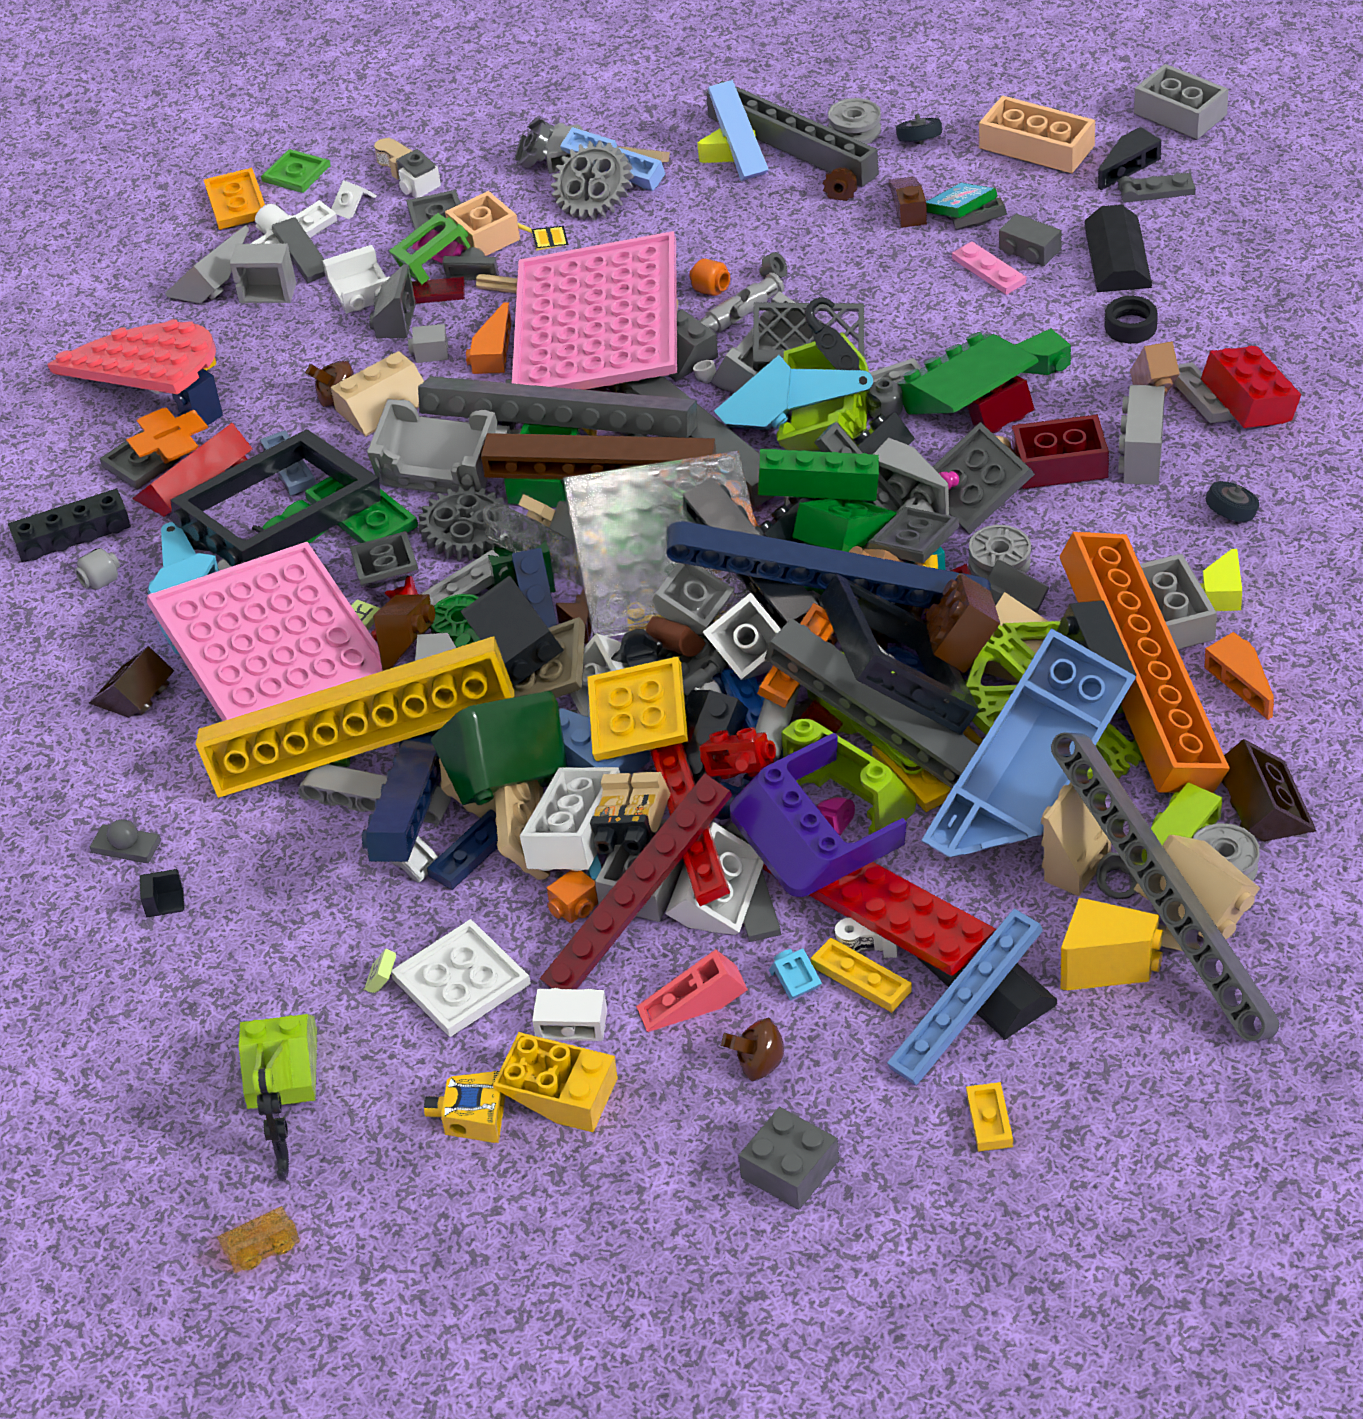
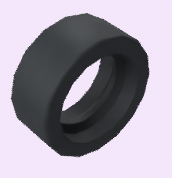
(1131, 332)

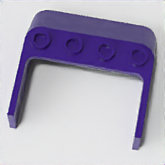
(794, 834)

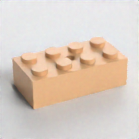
(1037, 134)

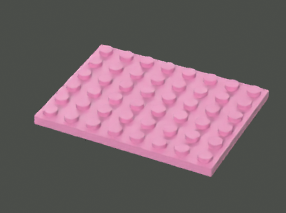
(597, 314)

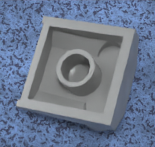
(691, 597)

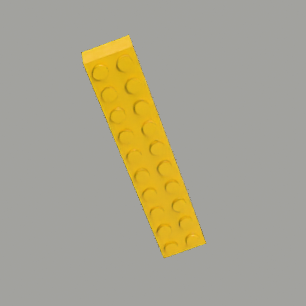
(351, 717)

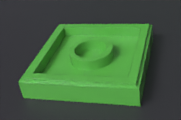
(296, 171)

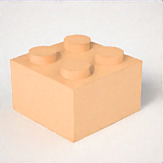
(487, 222)

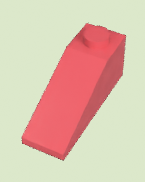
(697, 991)

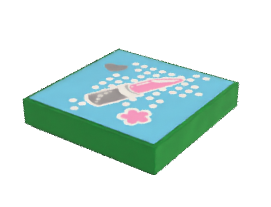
(960, 200)

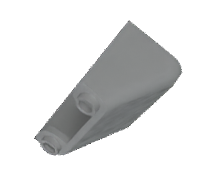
(738, 362)
(429, 451)

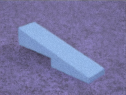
(737, 130)
(646, 170)

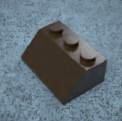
(1265, 794)

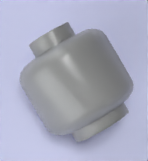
(97, 569)

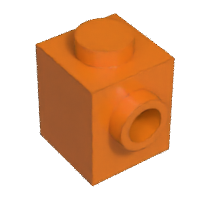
(572, 896)

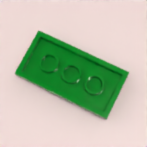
(372, 523)

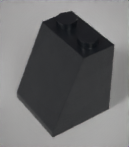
(517, 628)

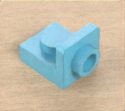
(795, 973)

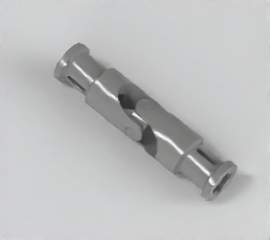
(742, 303)

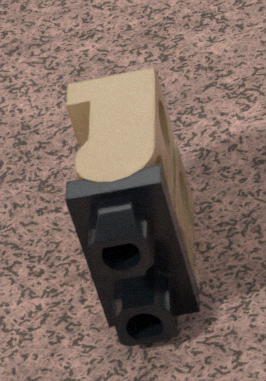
(629, 811)

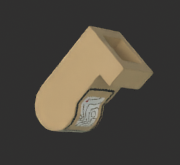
(387, 152)

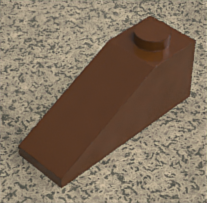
(909, 201)

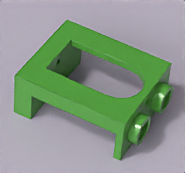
(446, 236)

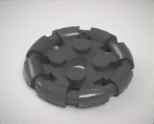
(698, 668)

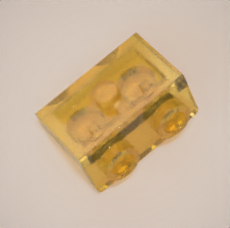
(259, 1239)

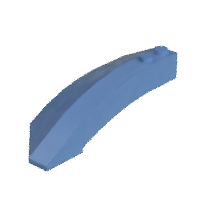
(1013, 769)

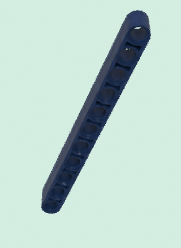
(806, 564)

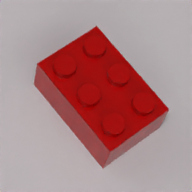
(1250, 386)

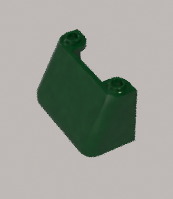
(502, 745)

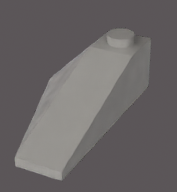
(208, 274)

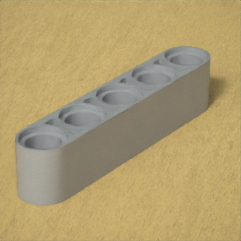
(358, 790)

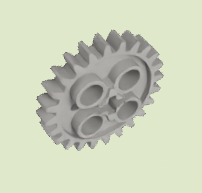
(592, 180)

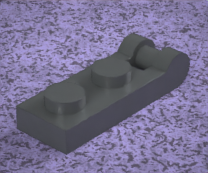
(1156, 187)

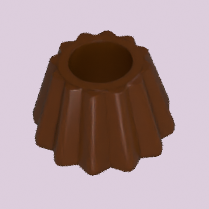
(840, 184)

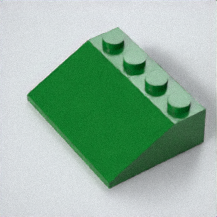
(963, 374)

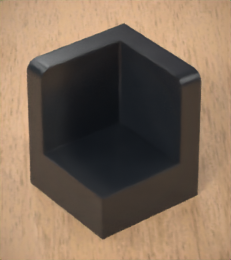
(162, 893)

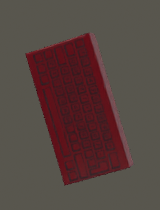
(439, 290)

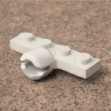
(312, 219)

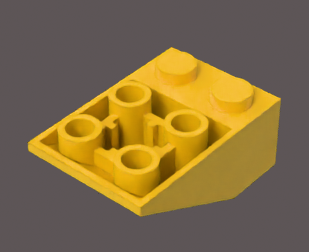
(558, 1080)

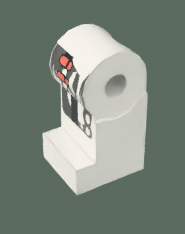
(863, 938)

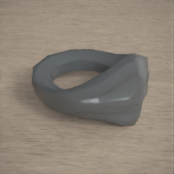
(1110, 862)

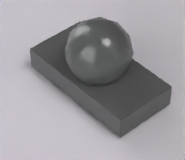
(470, 264)
(125, 842)

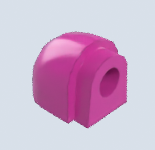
(837, 812)

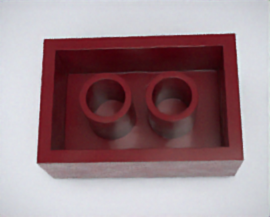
(1062, 450)

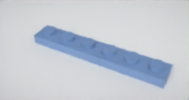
(964, 996)

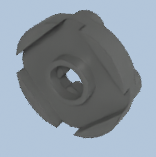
(533, 145)

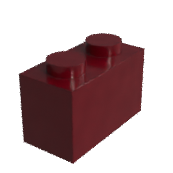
(1002, 405)

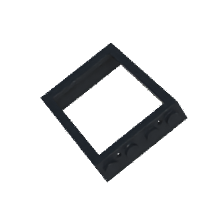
(359, 493)
(938, 696)

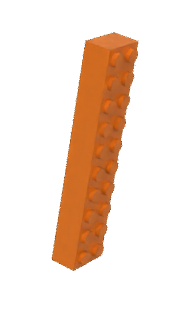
(1162, 699)

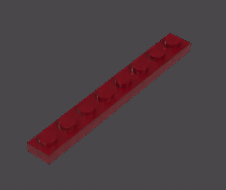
(637, 885)

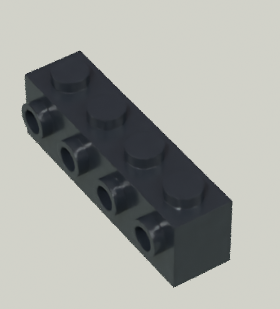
(69, 525)

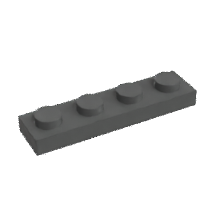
(836, 440)

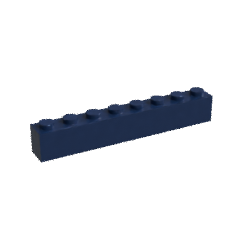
(403, 801)

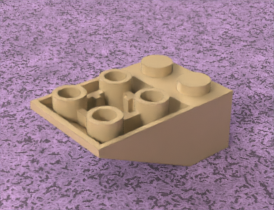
(1071, 842)

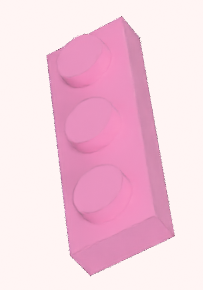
(989, 267)

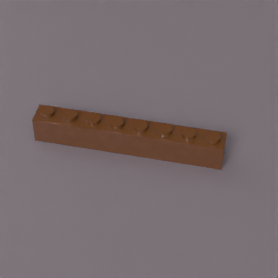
(574, 455)

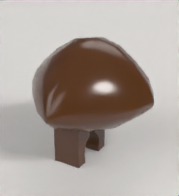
(328, 377)
(758, 1048)

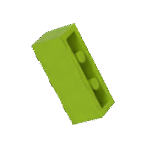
(1186, 814)

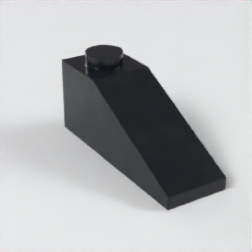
(1129, 156)

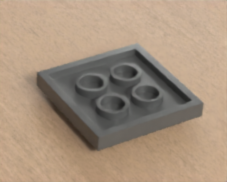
(986, 474)

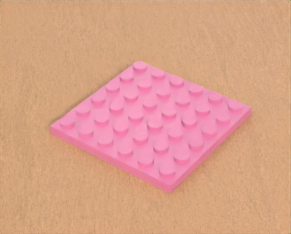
(266, 631)

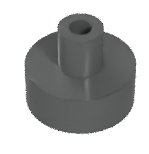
(773, 263)

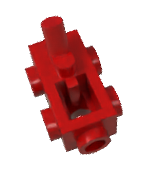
(747, 753)

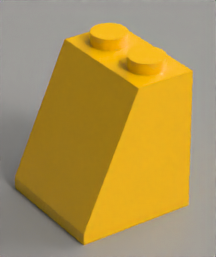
(1109, 946)

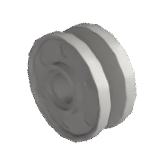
(856, 119)
(995, 544)
(1234, 844)

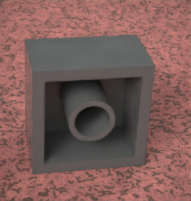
(789, 1158)

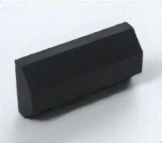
(1117, 249)
(1012, 1004)

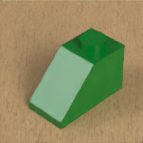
(1050, 349)

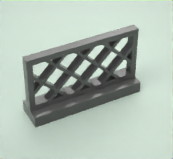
(763, 357)

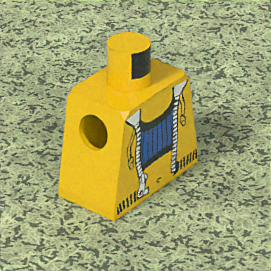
(469, 1107)

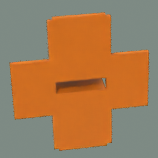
(164, 436)

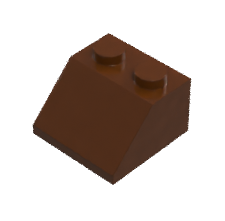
(399, 625)

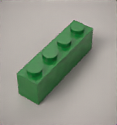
(818, 474)

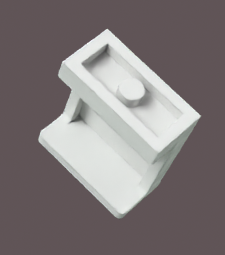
(355, 278)

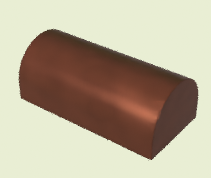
(675, 636)

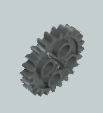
(456, 523)

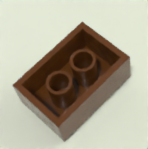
(962, 622)

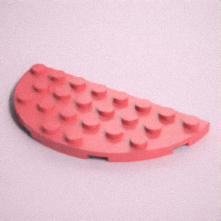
(144, 357)

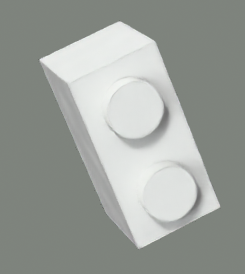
(570, 1014)

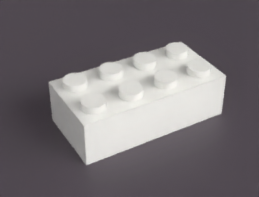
(560, 825)

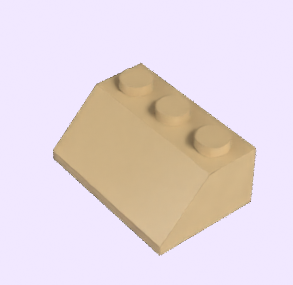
(365, 394)

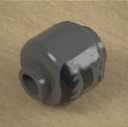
(884, 398)

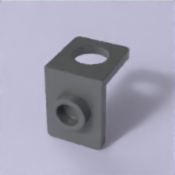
(415, 163)

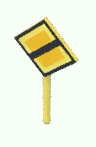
(547, 237)

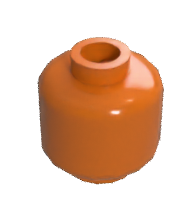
(709, 277)

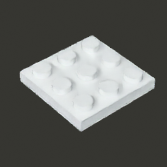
(460, 977)

